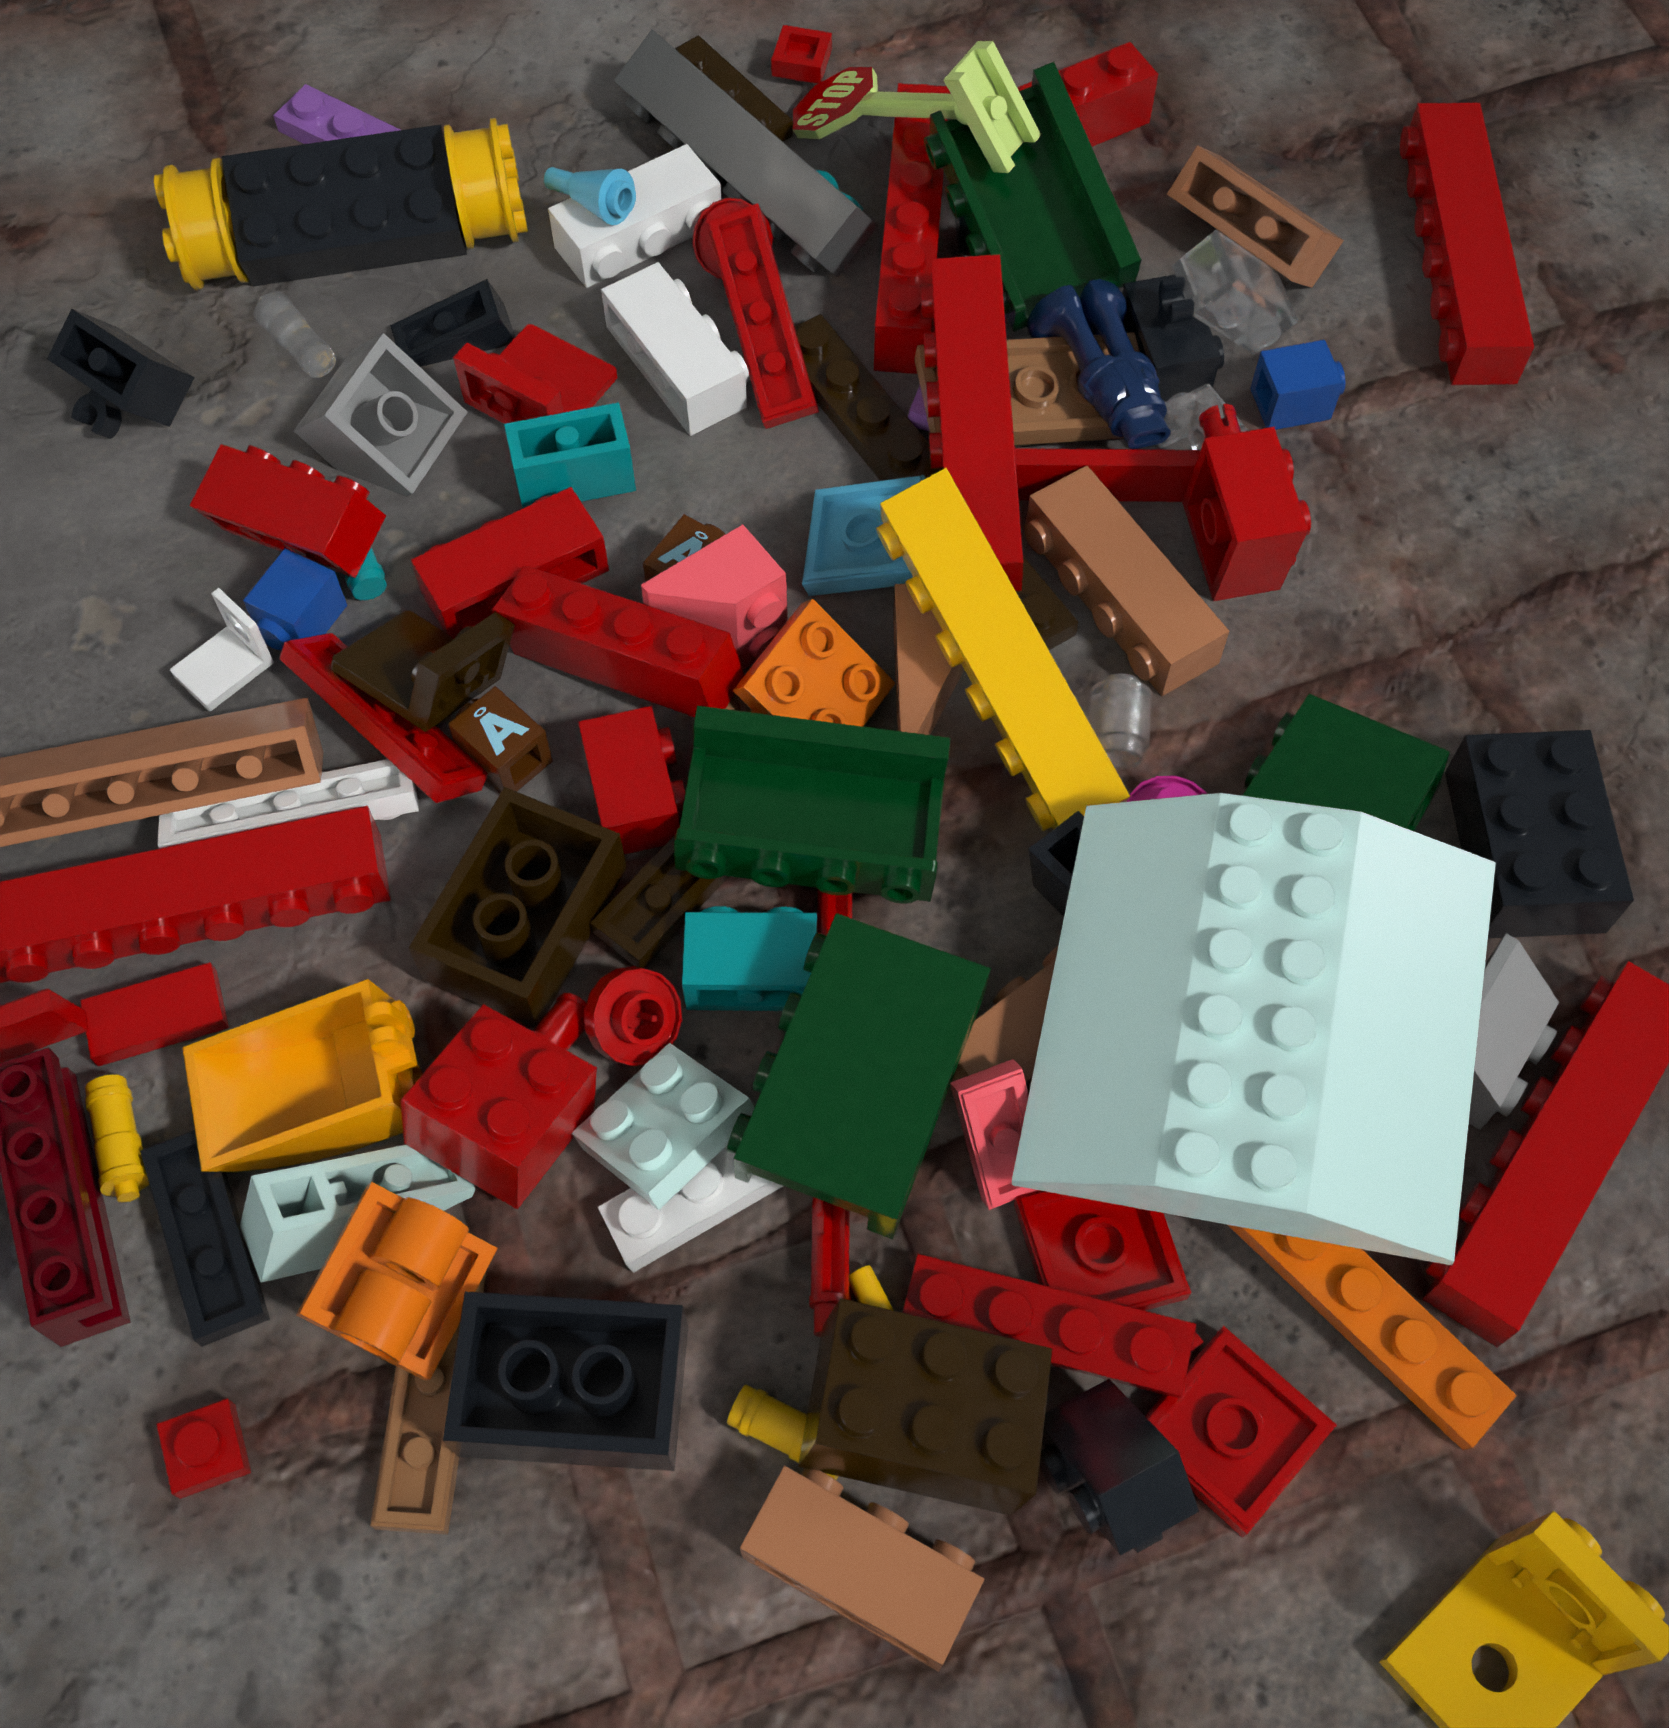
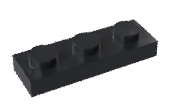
(204, 1241)

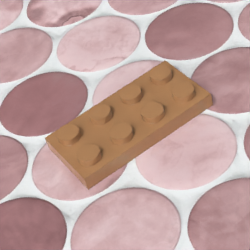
(1042, 392)

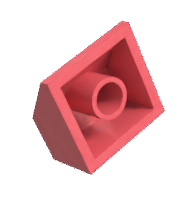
(728, 587)

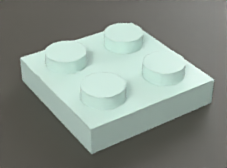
(663, 1125)

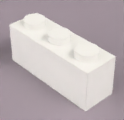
(667, 207)
(676, 348)

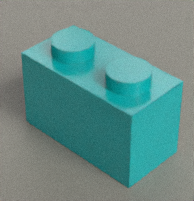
(573, 450)
(745, 958)

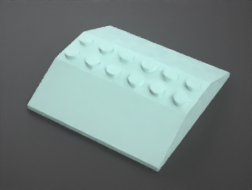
(1264, 1022)

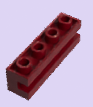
(56, 1203)

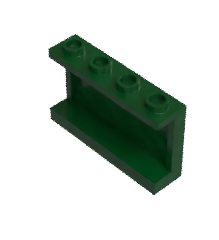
(1045, 216)
(1349, 764)
(813, 805)
(860, 1071)

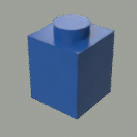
(1297, 384)
(295, 600)

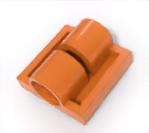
(814, 673)
(398, 1280)

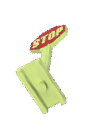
(979, 97)

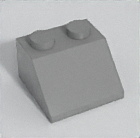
(381, 418)
(1510, 1029)

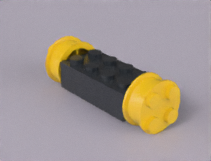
(341, 205)

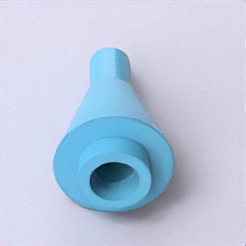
(605, 193)

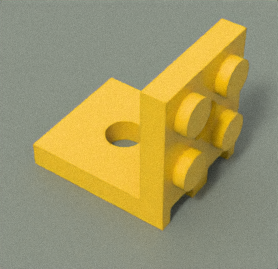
(1549, 1613)

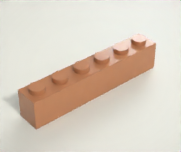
(158, 771)

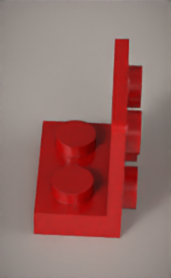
(532, 377)

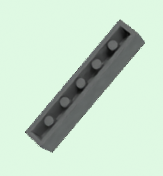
(745, 154)

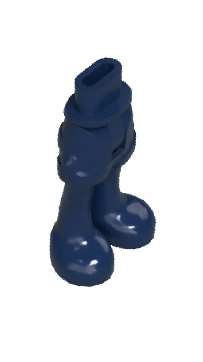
(1117, 384)

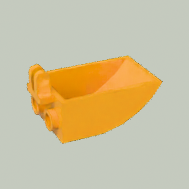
(302, 1081)

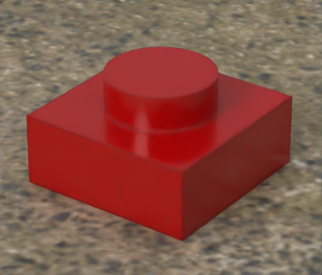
(801, 54)
(203, 1448)

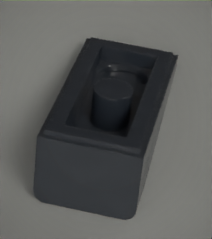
(444, 328)

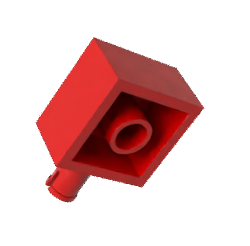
(1244, 507)
(503, 1099)

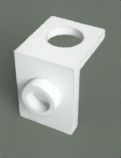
(226, 659)

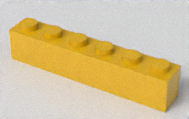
(999, 650)

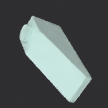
(301, 1210)

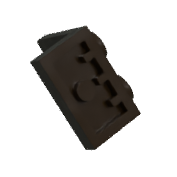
(422, 668)

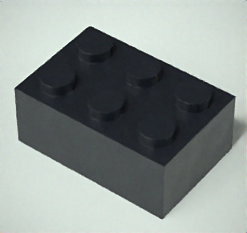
(1547, 824)
(567, 1381)

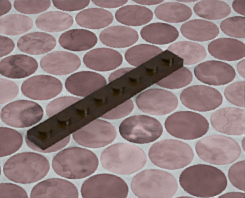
(897, 449)

